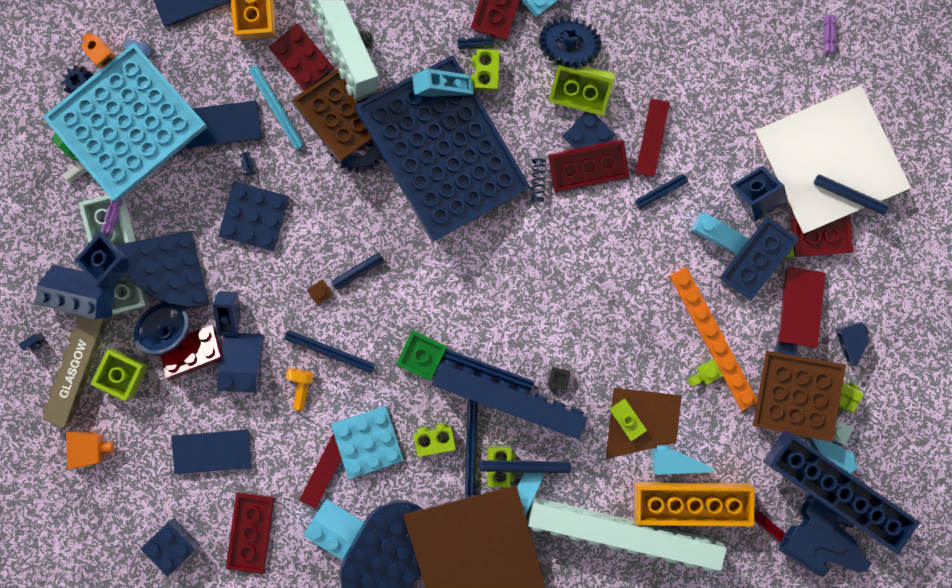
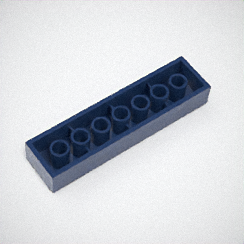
(510, 400)
(841, 492)

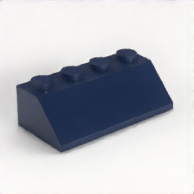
(74, 293)

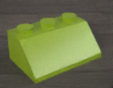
(582, 88)

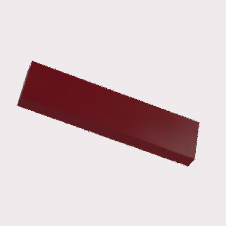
(652, 137)
(322, 474)

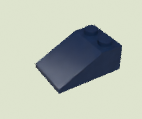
(241, 363)

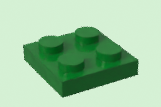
(421, 355)

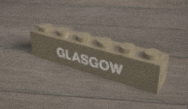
(74, 370)

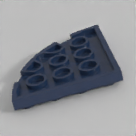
(167, 269)

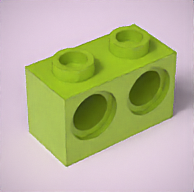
(490, 71)
(435, 446)
(491, 479)

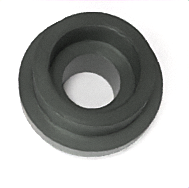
(367, 39)

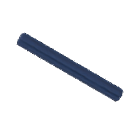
(329, 351)
(488, 369)
(471, 442)
(525, 466)

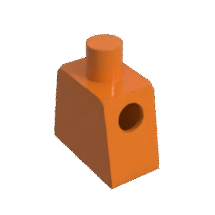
(97, 50)
(86, 448)

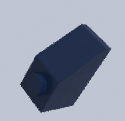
(227, 313)
(853, 341)

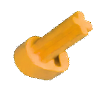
(303, 378)

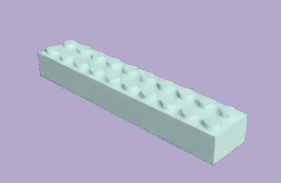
(624, 533)

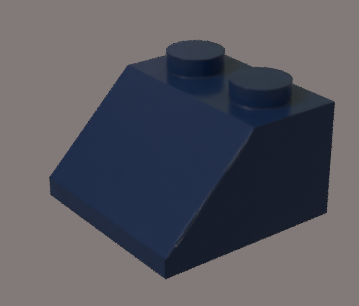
(760, 192)

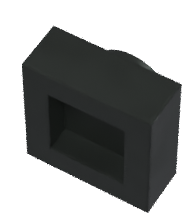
(559, 378)

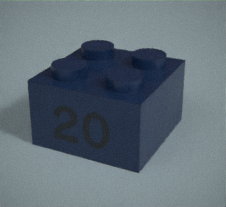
(170, 547)

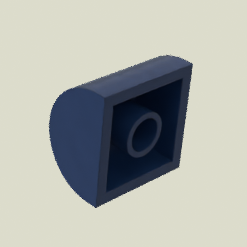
(102, 261)

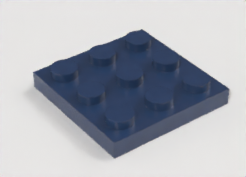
(253, 216)

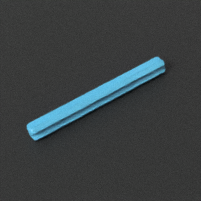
(276, 107)

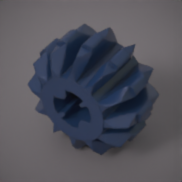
(72, 76)

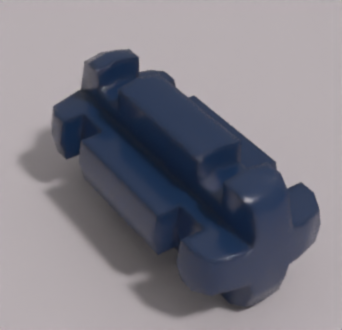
(247, 163)

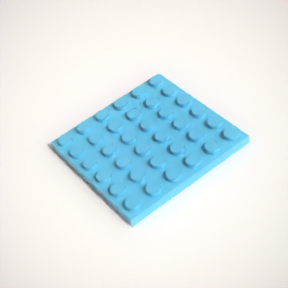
(124, 122)

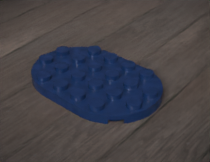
(382, 551)

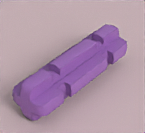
(829, 33)
(111, 216)

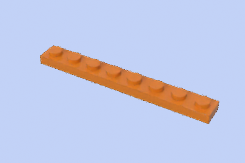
(713, 338)

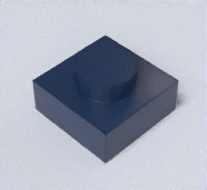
(32, 343)
(785, 348)

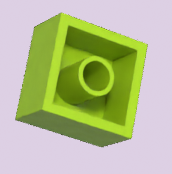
(119, 374)

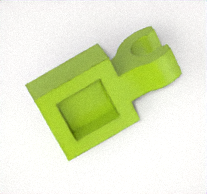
(707, 373)

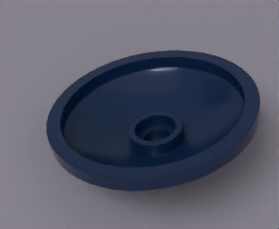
(156, 323)

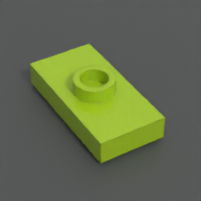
(627, 419)

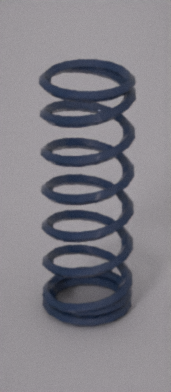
(534, 198)

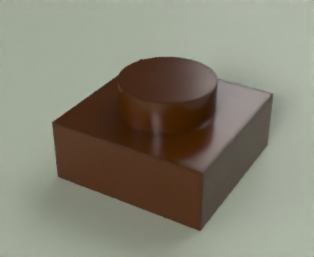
(320, 292)

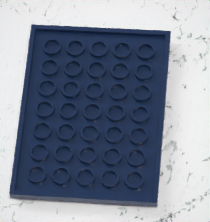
(442, 153)

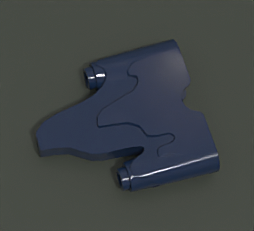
(822, 540)

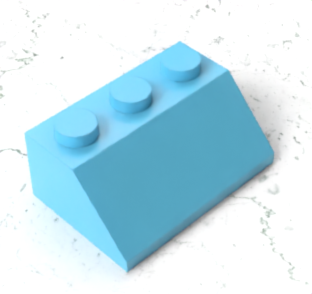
(333, 529)

